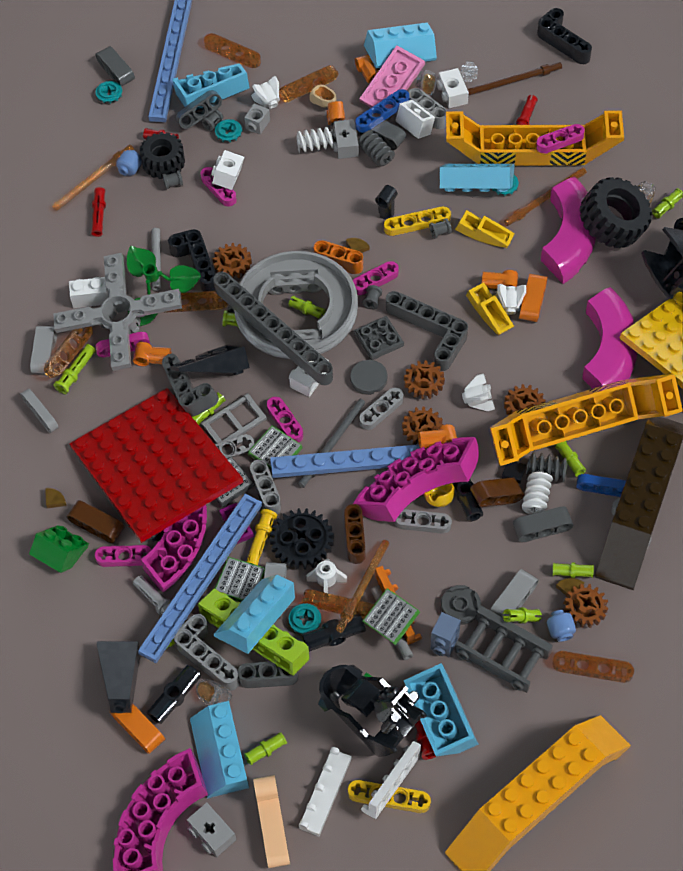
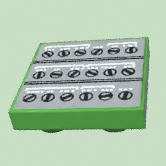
(274, 444)
(239, 578)
(391, 616)

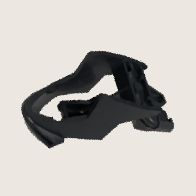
(668, 268)
(367, 694)

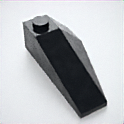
(218, 360)

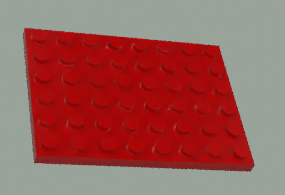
(155, 464)

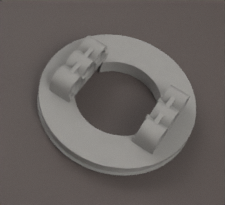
(297, 273)

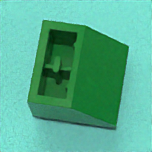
(58, 548)

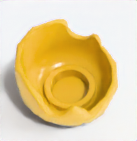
(440, 496)

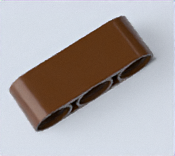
(497, 492)
(95, 521)
(354, 525)

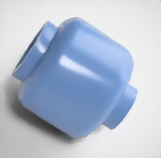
(129, 163)
(561, 626)

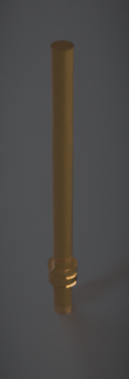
(90, 179)
(521, 212)
(348, 612)

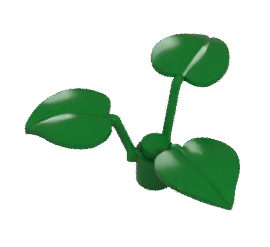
(143, 262)

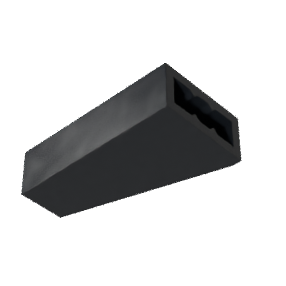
(119, 669)

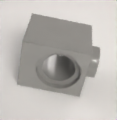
(257, 118)

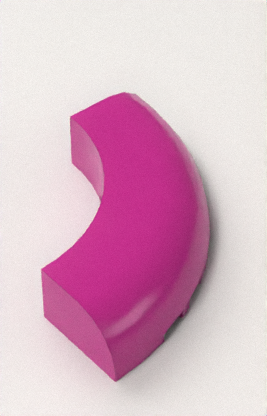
(573, 242)
(614, 358)
(416, 475)
(176, 550)
(154, 811)

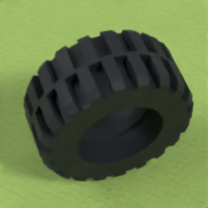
(627, 201)

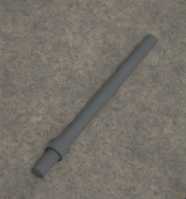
(336, 436)

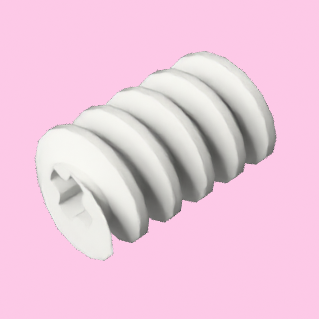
(314, 139)
(537, 492)

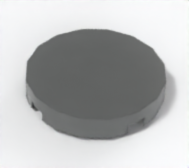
(368, 377)
(461, 603)

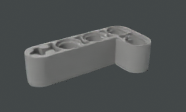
(209, 656)

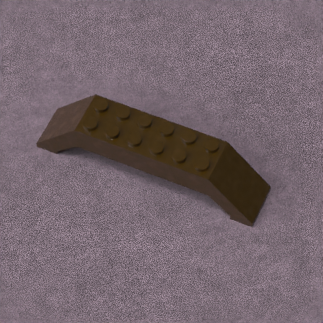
(640, 502)

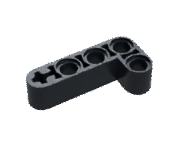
(556, 35)
(192, 244)

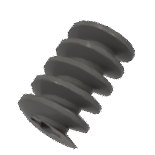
(376, 148)
(547, 466)

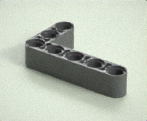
(416, 313)

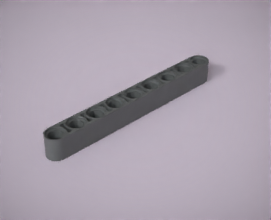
(227, 287)

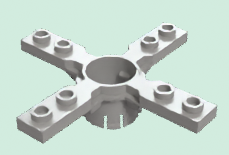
(118, 300)

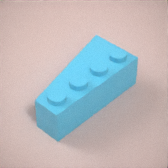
(225, 81)

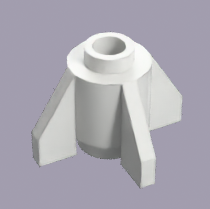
(267, 93)
(510, 297)
(478, 394)
(326, 575)

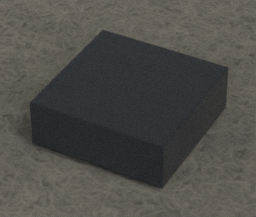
(514, 470)

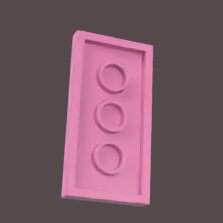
(395, 74)

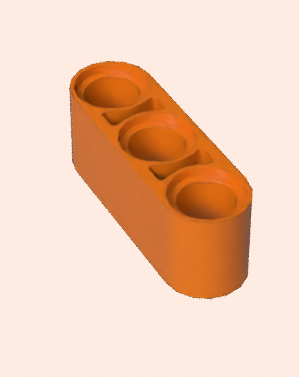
(342, 255)
(533, 298)
(140, 729)

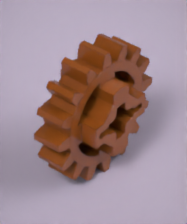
(232, 260)
(424, 379)
(522, 398)
(417, 423)
(586, 615)

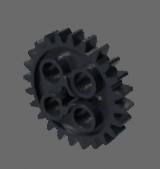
(290, 550)

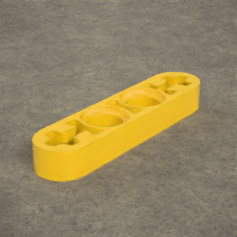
(415, 217)
(416, 795)

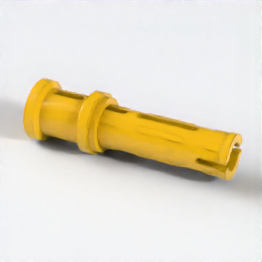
(262, 530)

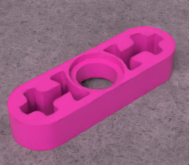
(567, 133)
(219, 193)
(378, 271)
(103, 346)
(284, 412)
(109, 550)

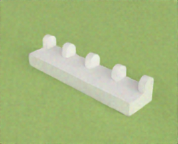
(393, 780)
(325, 792)

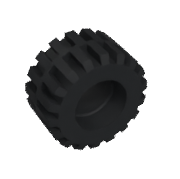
(159, 145)

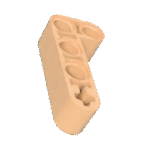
(271, 821)

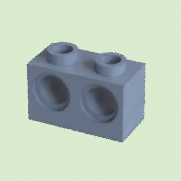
(445, 635)

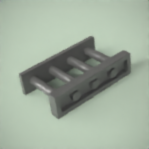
(504, 629)

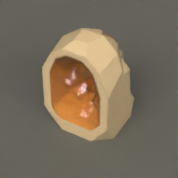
(322, 95)

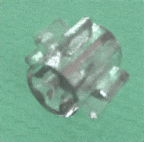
(469, 71)

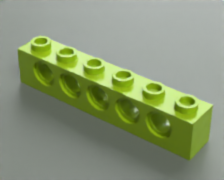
(275, 645)

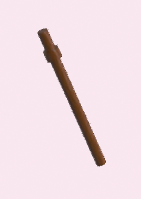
(543, 70)

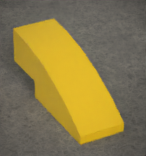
(484, 230)
(489, 309)

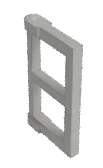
(226, 411)

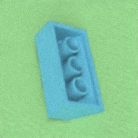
(413, 38)
(477, 176)
(257, 613)
(445, 719)
(218, 750)

